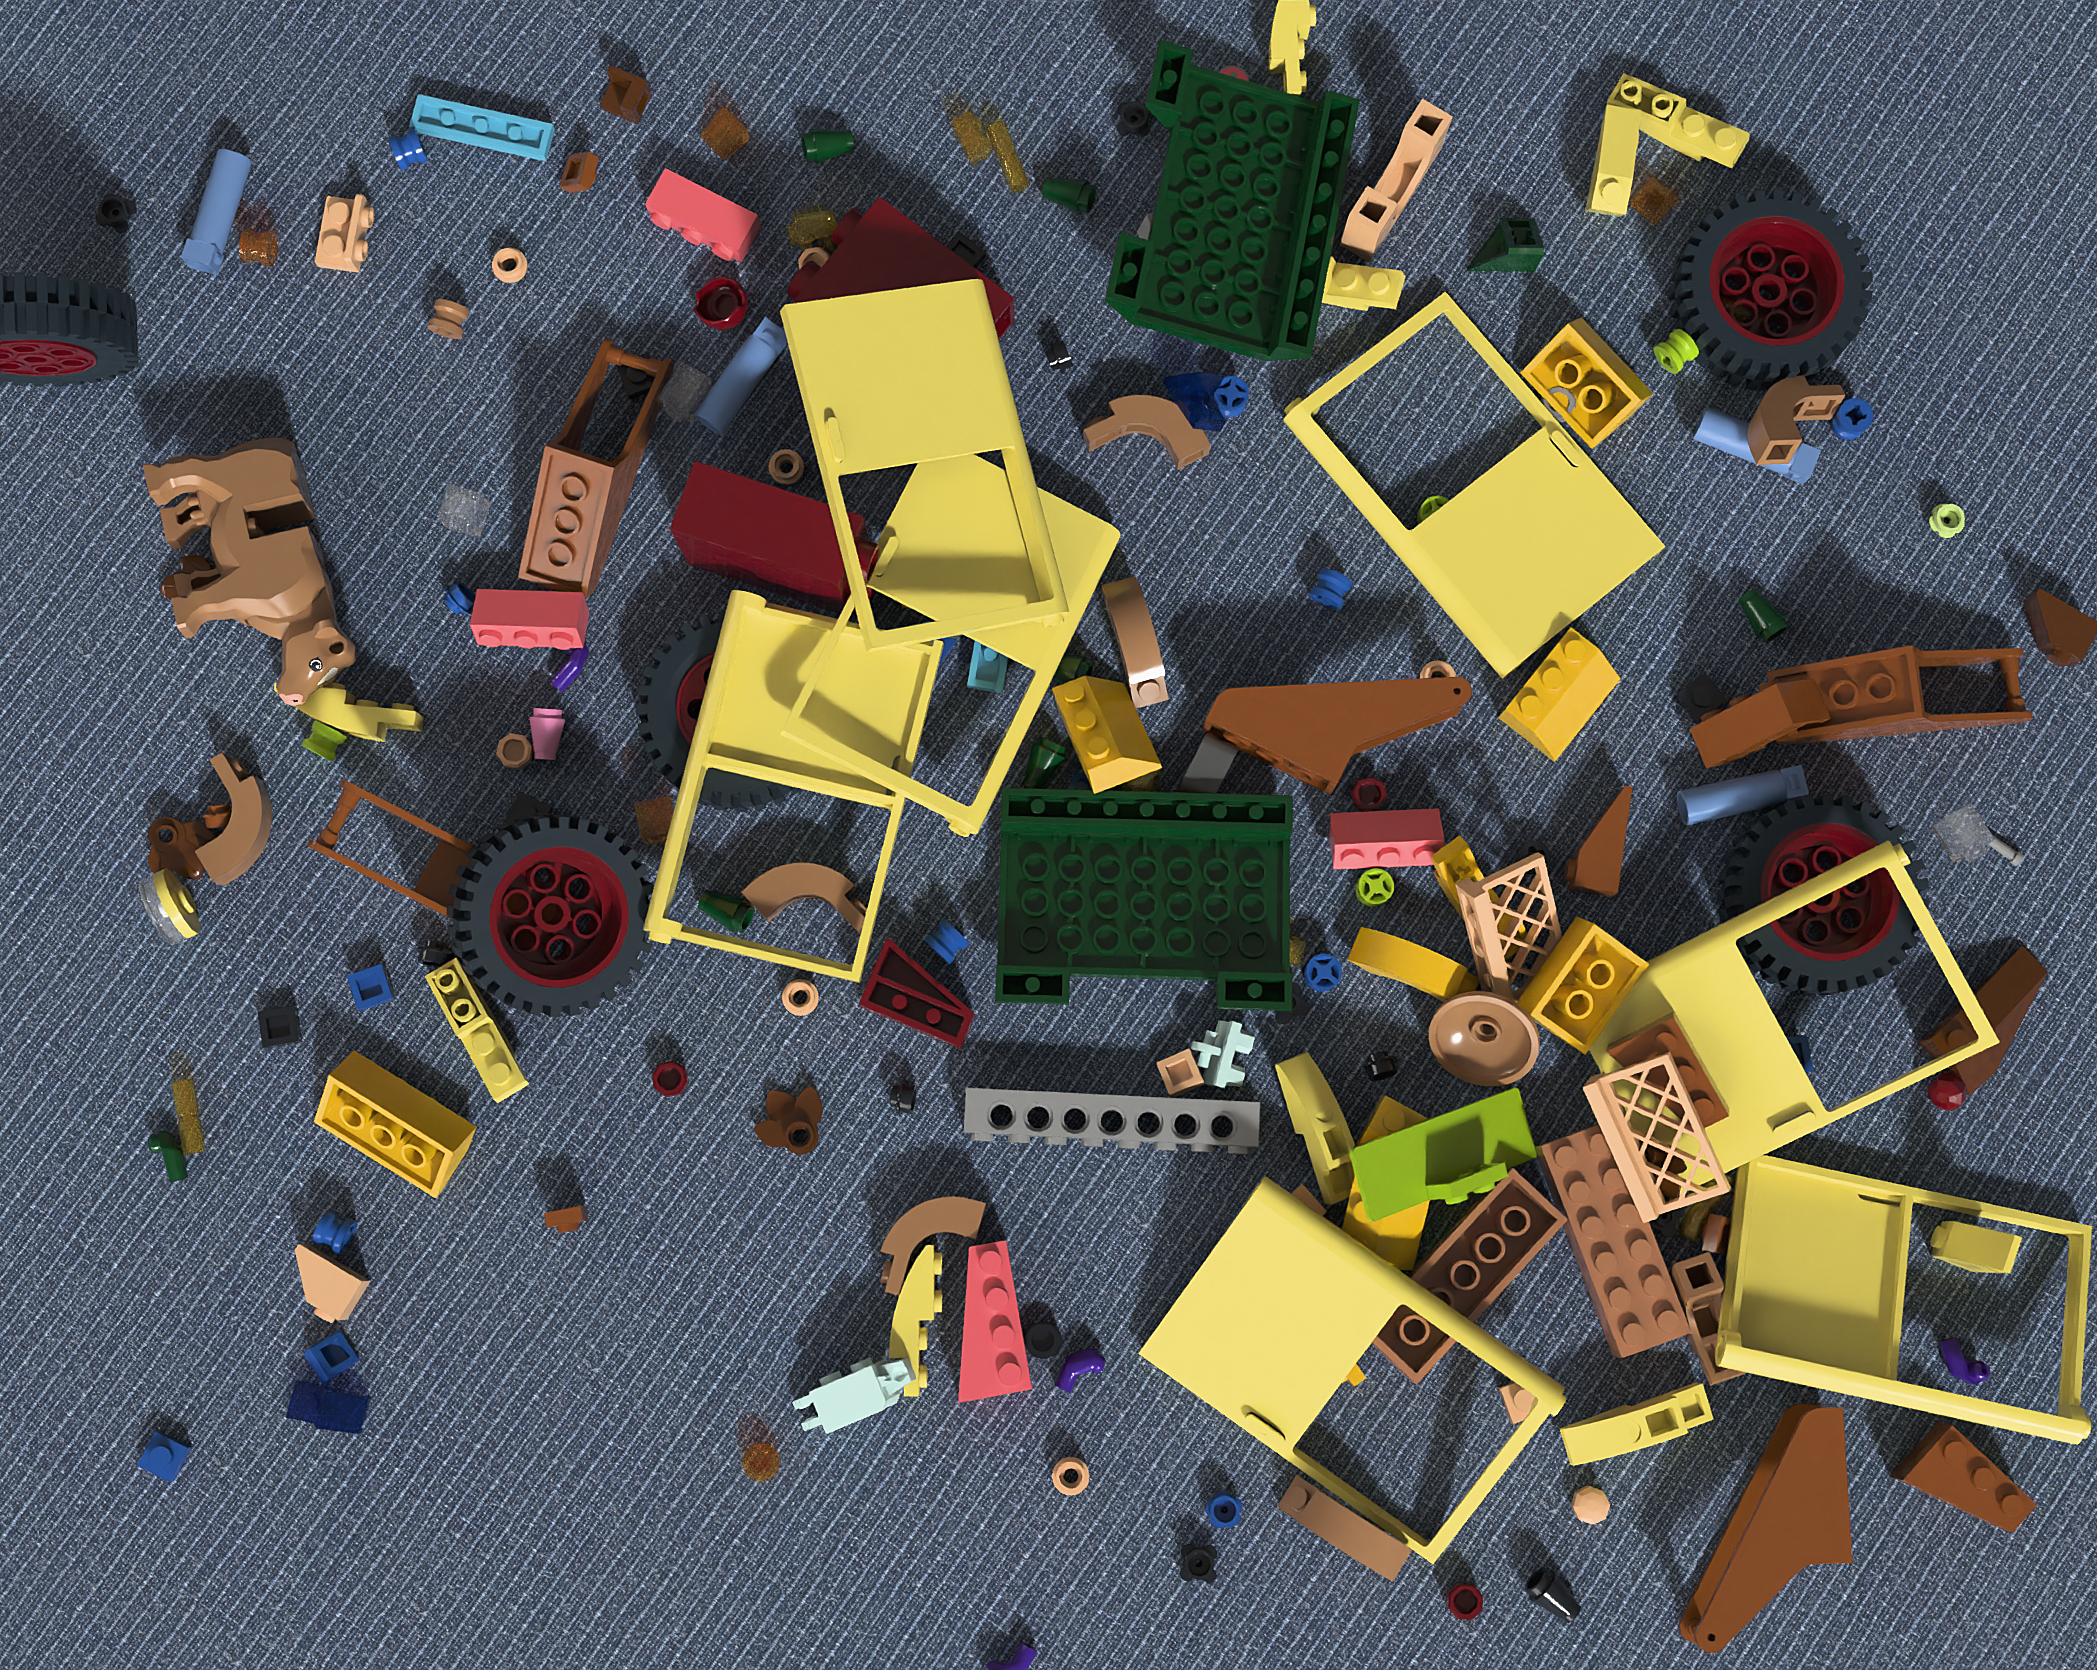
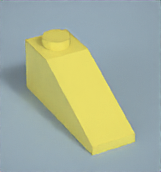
(1614, 161)
(1975, 1247)

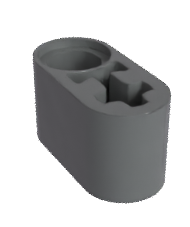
(1209, 765)

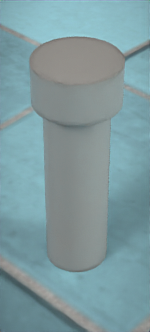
(2014, 856)

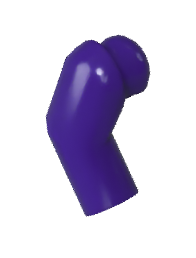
(570, 668)
(1077, 1364)
(1961, 1366)
(1020, 1661)

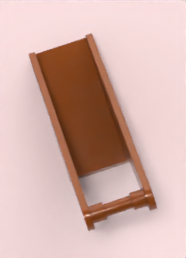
(582, 495)
(1884, 697)
(1319, 727)
(440, 871)
(1784, 1521)

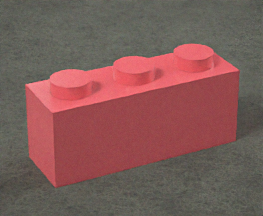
(702, 216)
(529, 618)
(1385, 838)

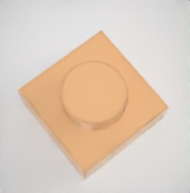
(1180, 1073)
(1516, 1401)

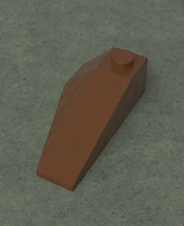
(2005, 1001)

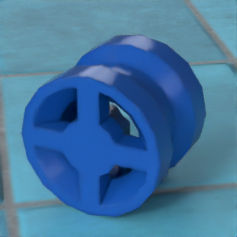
(408, 149)
(1232, 388)
(1846, 425)
(1330, 589)
(946, 941)
(1327, 968)
(334, 1231)

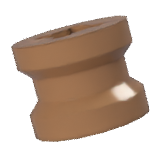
(448, 319)

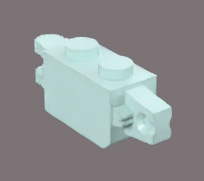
(856, 1395)

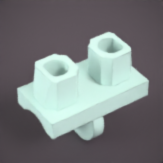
(1218, 1052)

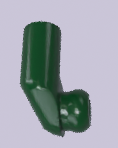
(171, 1152)

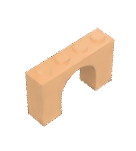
(1381, 206)

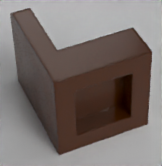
(626, 95)

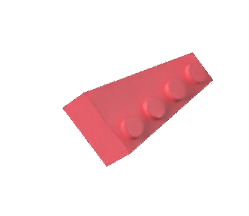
(993, 1338)

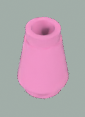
(546, 732)

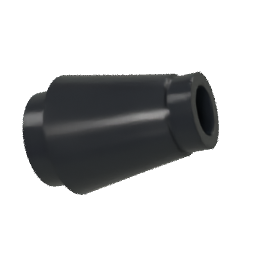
(1551, 1594)

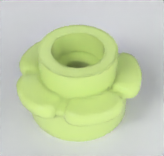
(1955, 516)

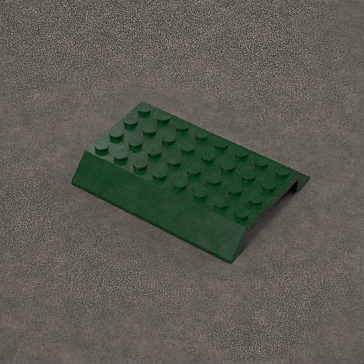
(1237, 212)
(1145, 893)

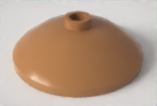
(1481, 1052)

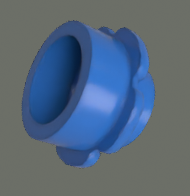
(459, 598)
(1220, 1519)

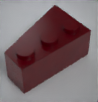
(913, 998)

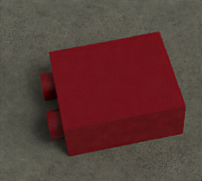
(890, 253)
(768, 538)

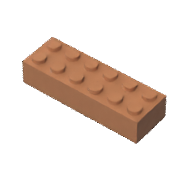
(1611, 1244)
(1470, 1269)

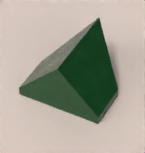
(1511, 247)

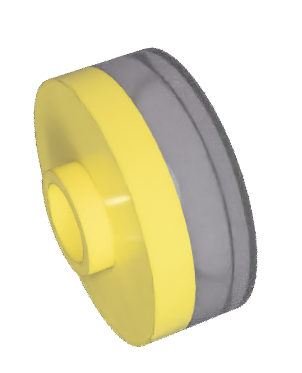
(169, 907)

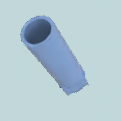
(217, 212)
(741, 377)
(1730, 436)
(1741, 795)

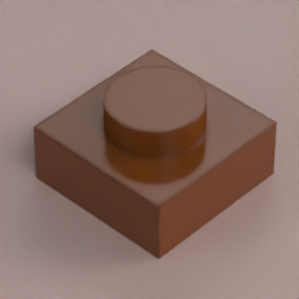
(579, 172)
(566, 1219)
(1716, 1235)

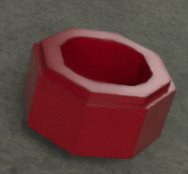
(1368, 794)
(670, 1078)
(1947, 1091)
(1464, 1600)

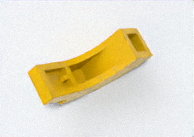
(1456, 863)
(1410, 964)

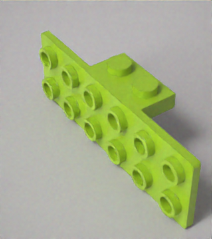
(1444, 1156)

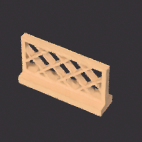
(1482, 924)
(1627, 1150)

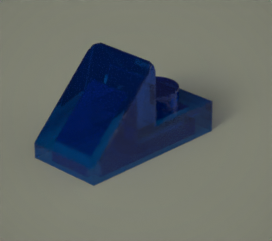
(1194, 398)
(328, 1407)

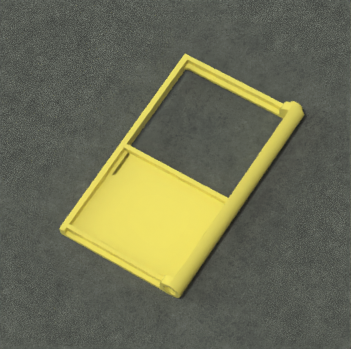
(909, 384)
(1518, 544)
(960, 558)
(860, 700)
(1741, 1037)
(1823, 1288)
(1285, 1320)

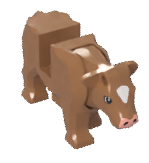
(258, 579)

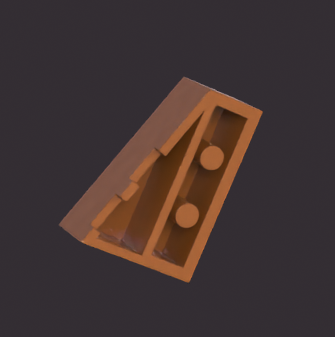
(1758, 720)
(1669, 1035)
(1963, 1477)

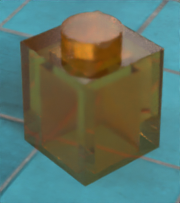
(654, 818)

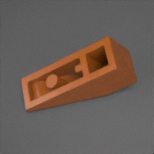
(1598, 859)

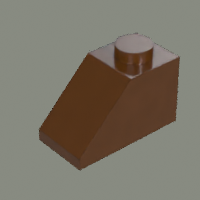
(2059, 628)

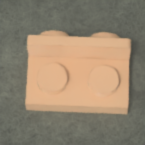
(344, 233)

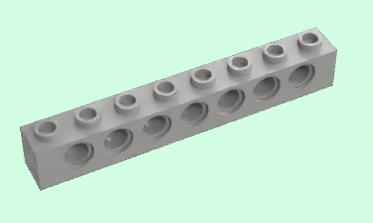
(1242, 1116)

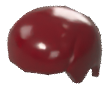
(721, 303)

